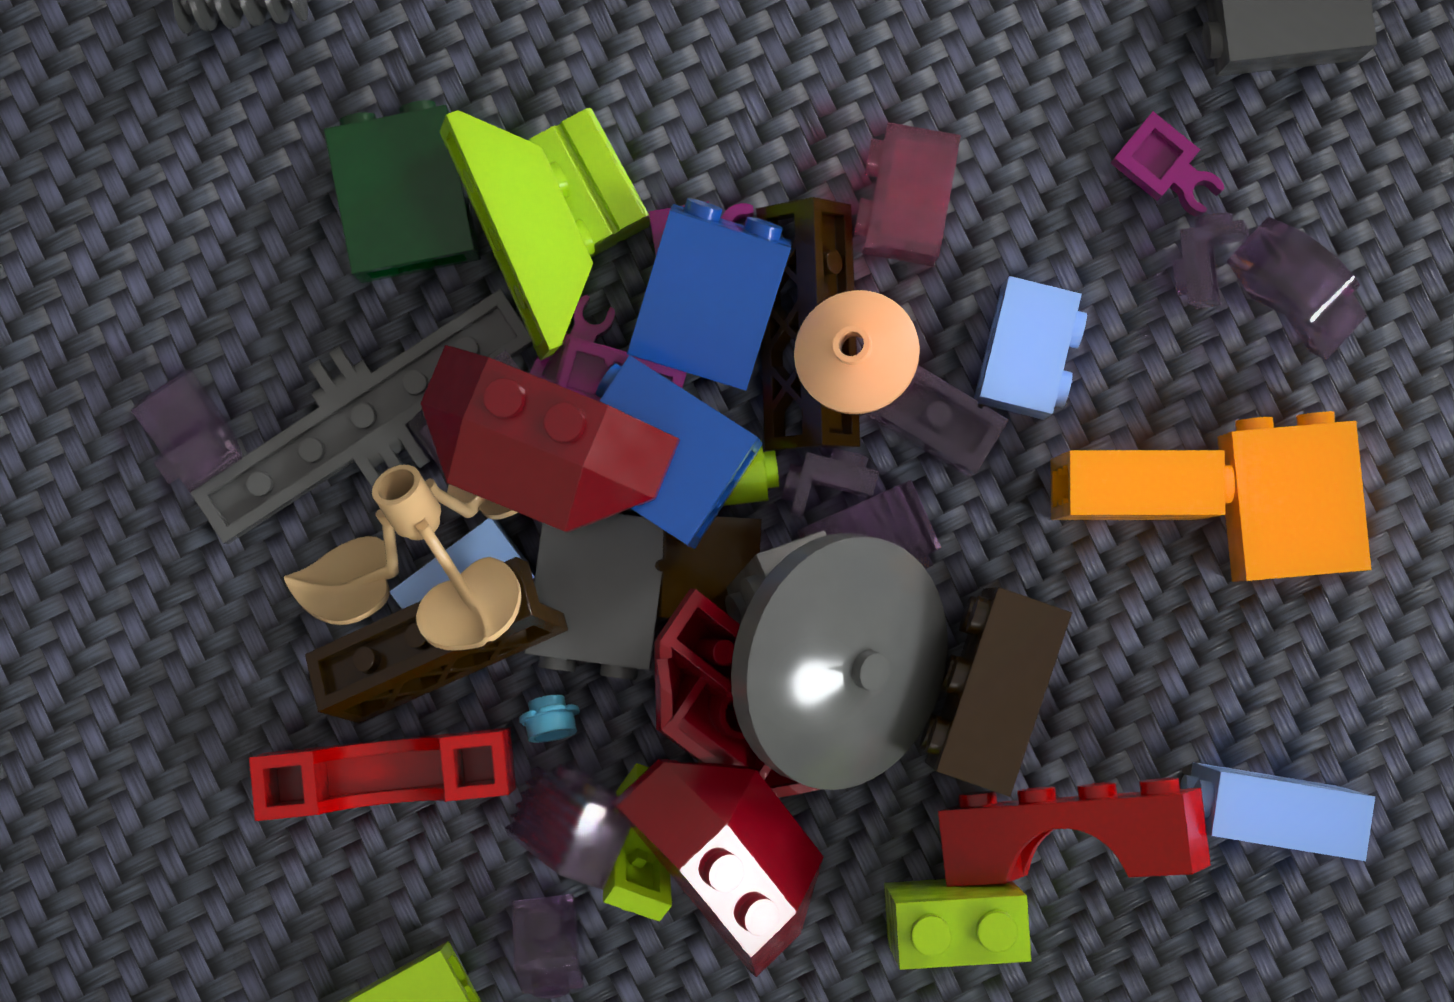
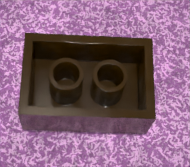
(994, 688)

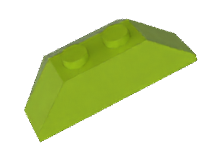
(525, 222)

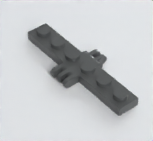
(358, 420)

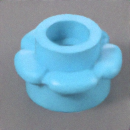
(549, 719)

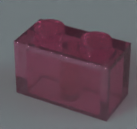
(909, 193)

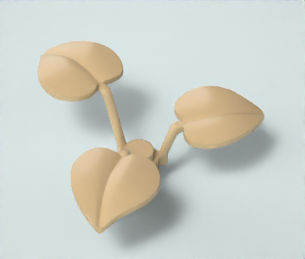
(453, 615)

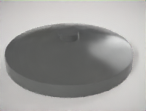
(839, 660)

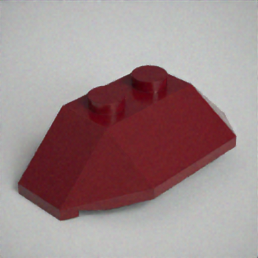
(539, 443)
(696, 690)
(728, 851)

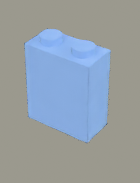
(1283, 811)

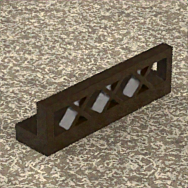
(821, 268)
(396, 664)

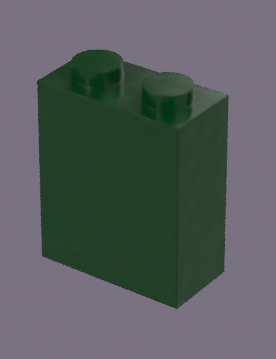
(400, 193)

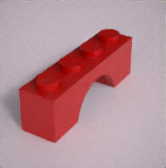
(382, 773)
(1147, 830)

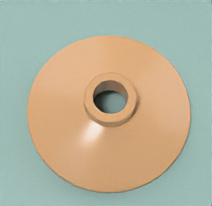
(873, 375)

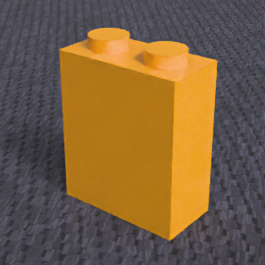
(1140, 485)
(1295, 498)

